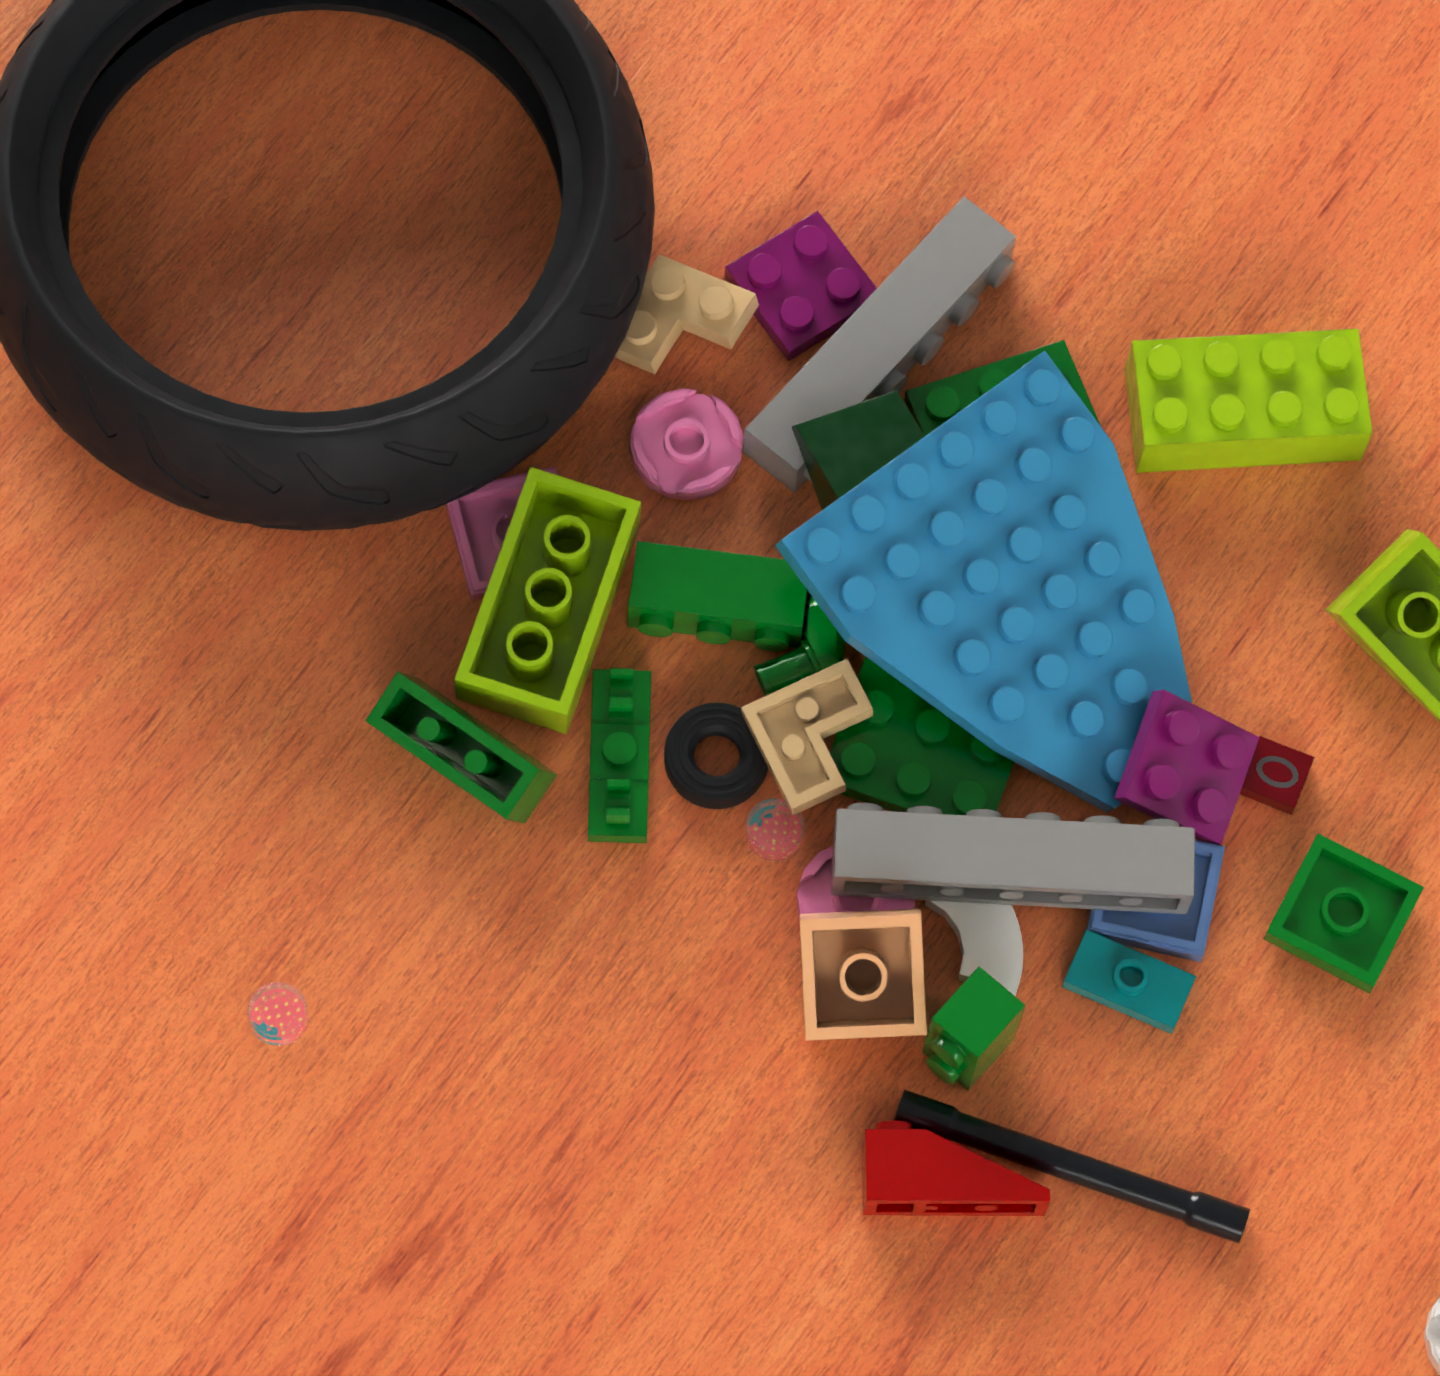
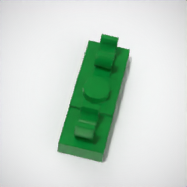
(619, 756)

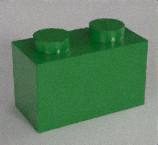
(972, 1029)

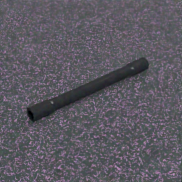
(1193, 1208)

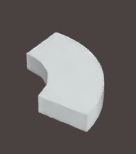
(987, 939)

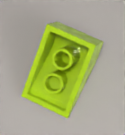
(1397, 615)

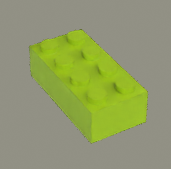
(1247, 400)
(548, 600)

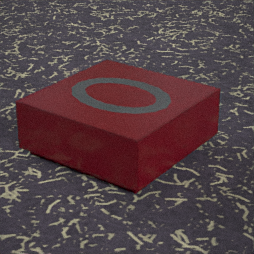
(1276, 775)

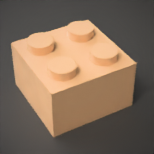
(863, 974)

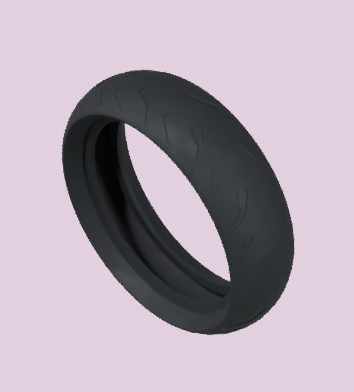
(329, 464)

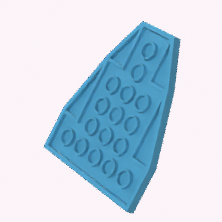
(1006, 582)

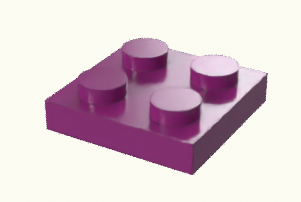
(802, 284)
(1186, 766)

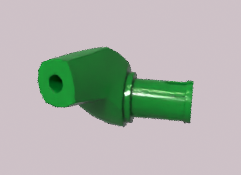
(819, 649)

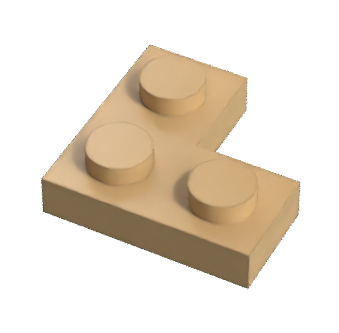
(681, 300)
(792, 729)

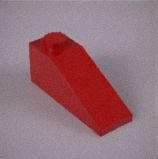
(931, 1176)

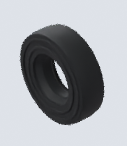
(690, 780)

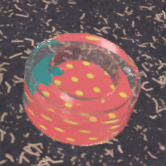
(773, 830)
(278, 1014)

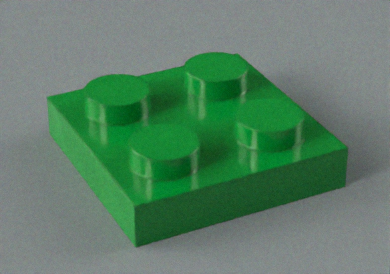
(1343, 913)

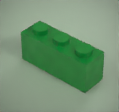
(716, 596)
(461, 747)

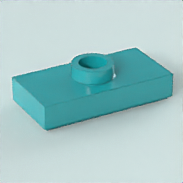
(1128, 981)

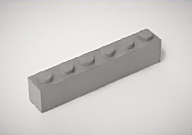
(887, 334)
(1013, 859)

